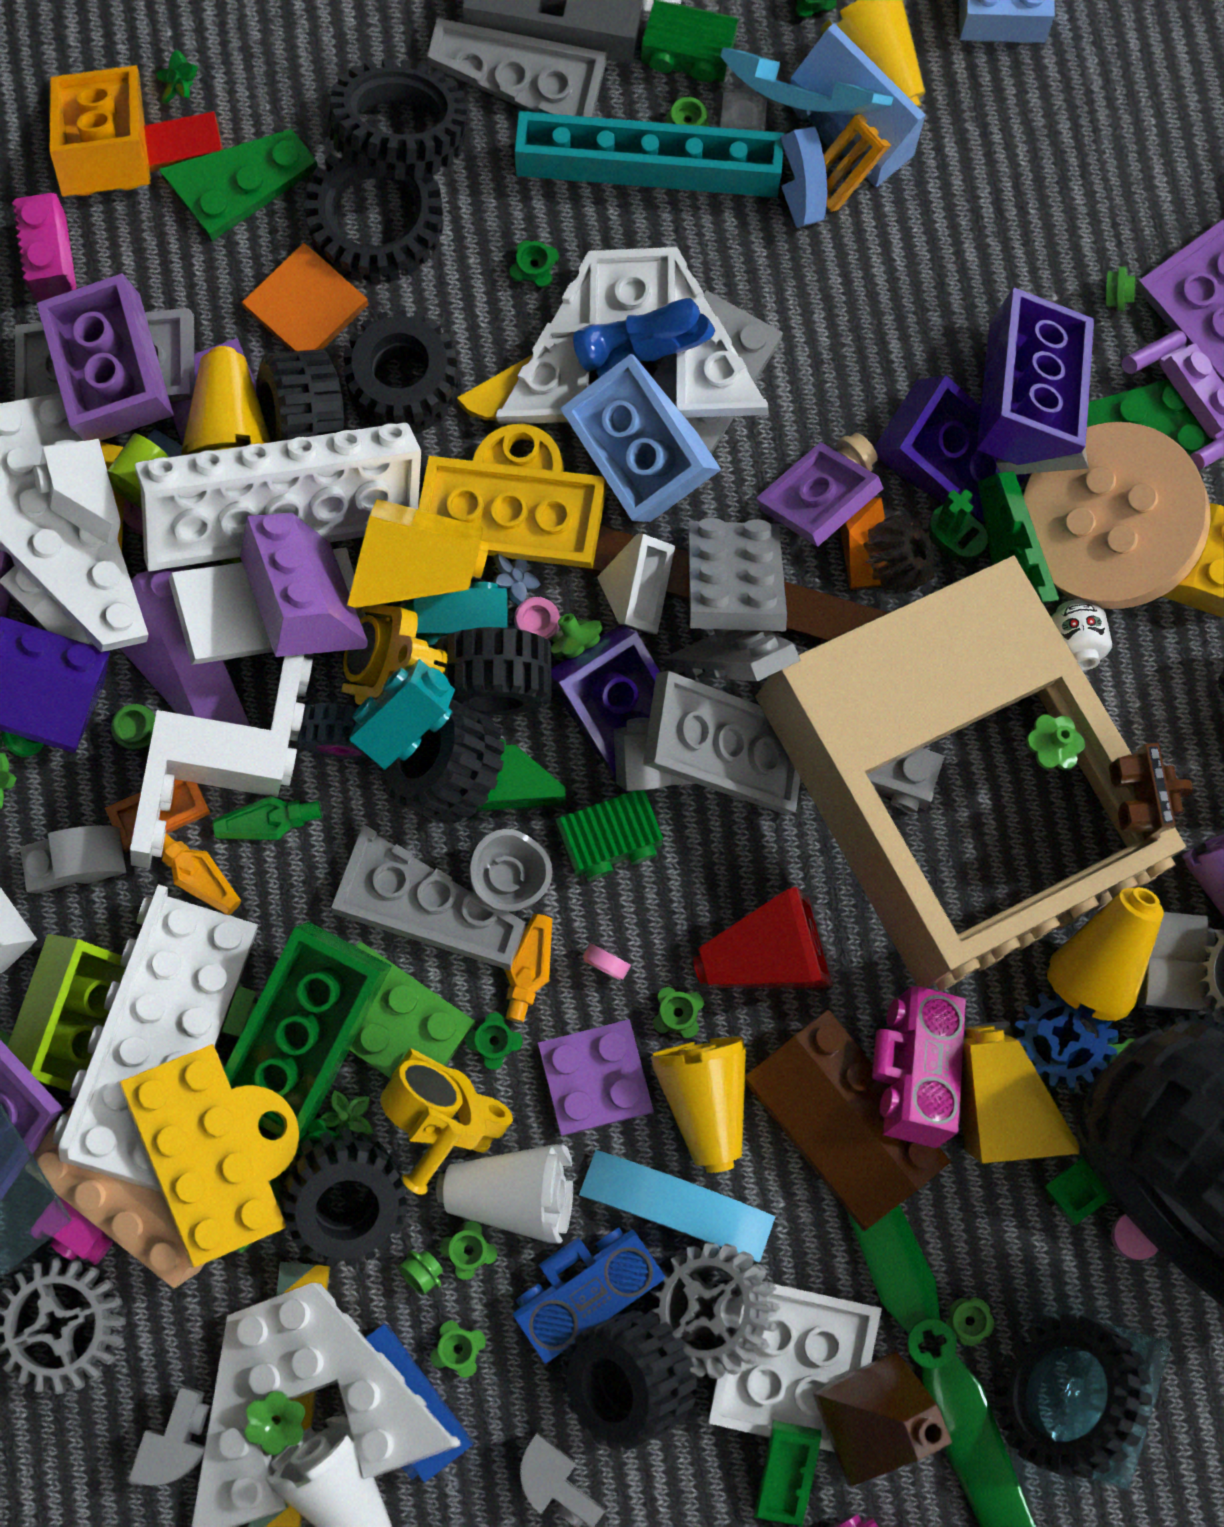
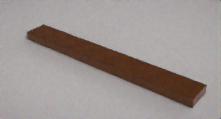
(808, 611)

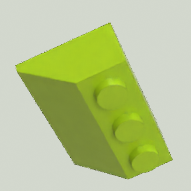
(63, 1009)

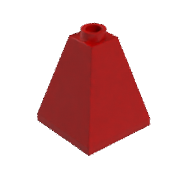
(768, 949)

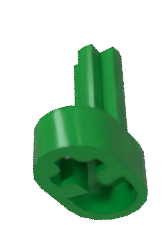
(953, 522)

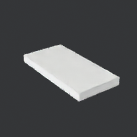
(222, 613)

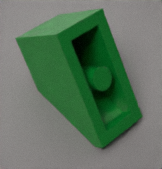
(523, 784)

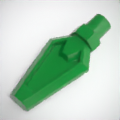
(265, 819)

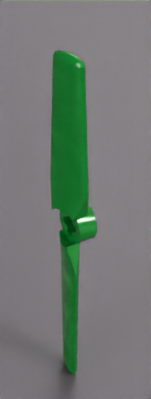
(977, 1448)

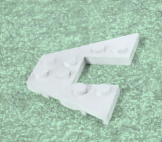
(608, 288)
(297, 1348)

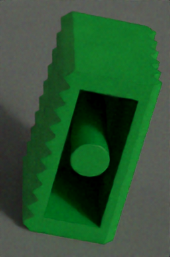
(688, 40)
(610, 834)

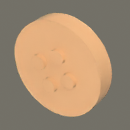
(1126, 522)

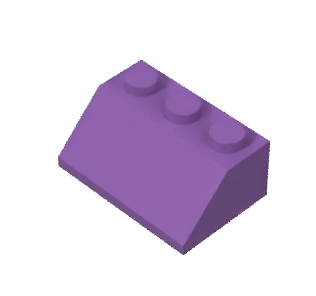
(298, 587)

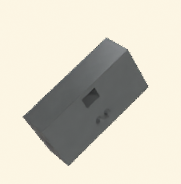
(588, 24)

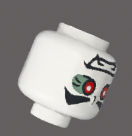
(1084, 631)

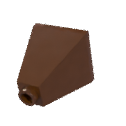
(880, 1419)

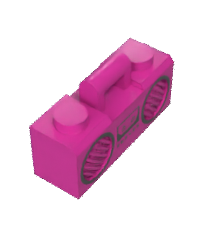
(927, 1066)

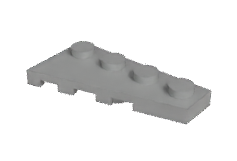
(520, 68)
(735, 653)
(410, 899)

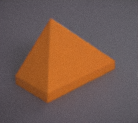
(854, 535)

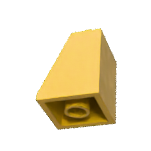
(415, 556)
(1006, 1103)

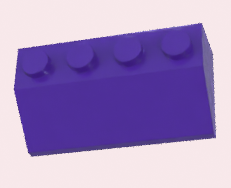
(1035, 381)
(48, 684)

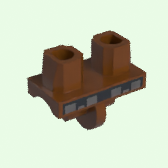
(1155, 791)

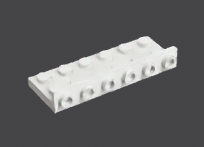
(201, 500)
(166, 1006)

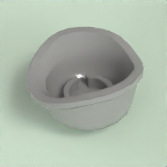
(509, 870)

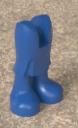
(646, 336)

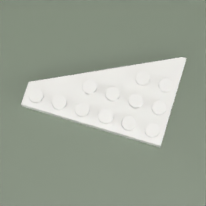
(55, 554)

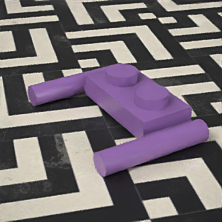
(1195, 382)

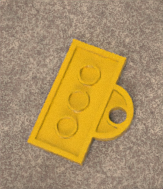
(522, 503)
(211, 1152)

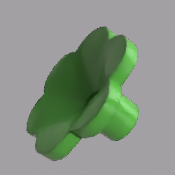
(575, 636)
(1055, 742)
(271, 1432)

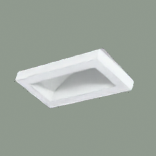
(638, 582)

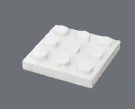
(813, 1347)

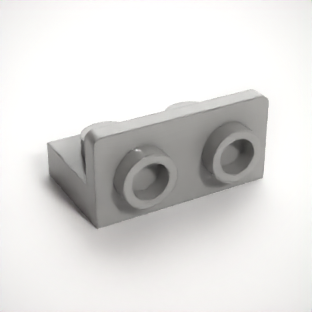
(909, 779)

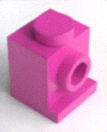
(81, 1238)

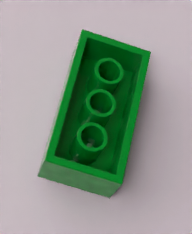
(306, 1022)

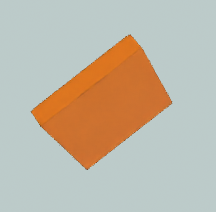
(305, 302)

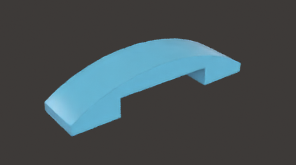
(761, 75)
(676, 1204)

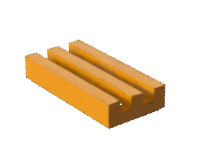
(869, 137)

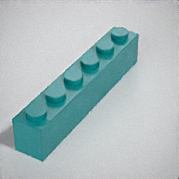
(648, 154)

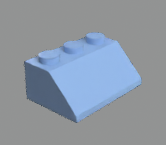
(841, 60)

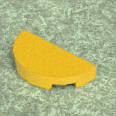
(492, 394)

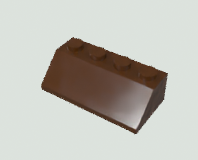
(830, 1110)

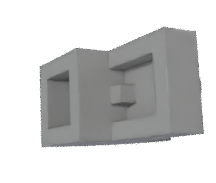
(72, 857)
(172, 1454)
(544, 1478)

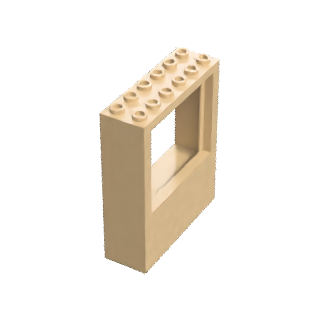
(913, 683)

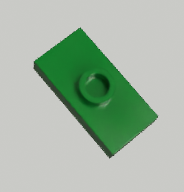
(787, 1473)

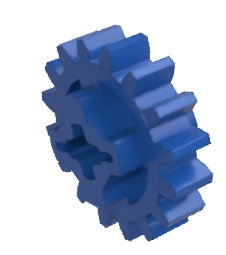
(1083, 1047)

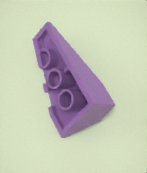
(189, 689)

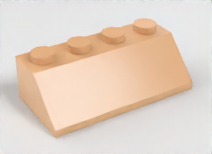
(122, 1210)

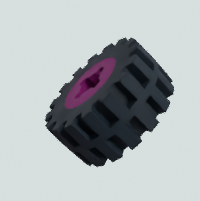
(328, 730)

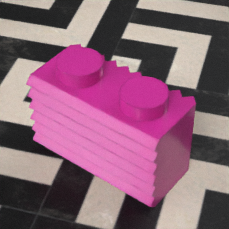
(44, 246)

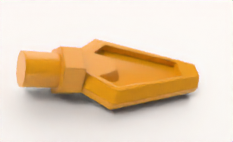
(199, 876)
(530, 967)

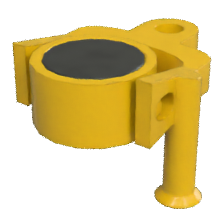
(388, 648)
(423, 1102)

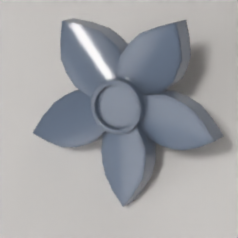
(515, 578)

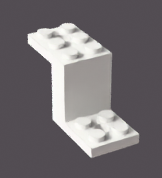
(218, 756)

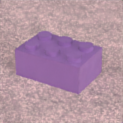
(104, 359)

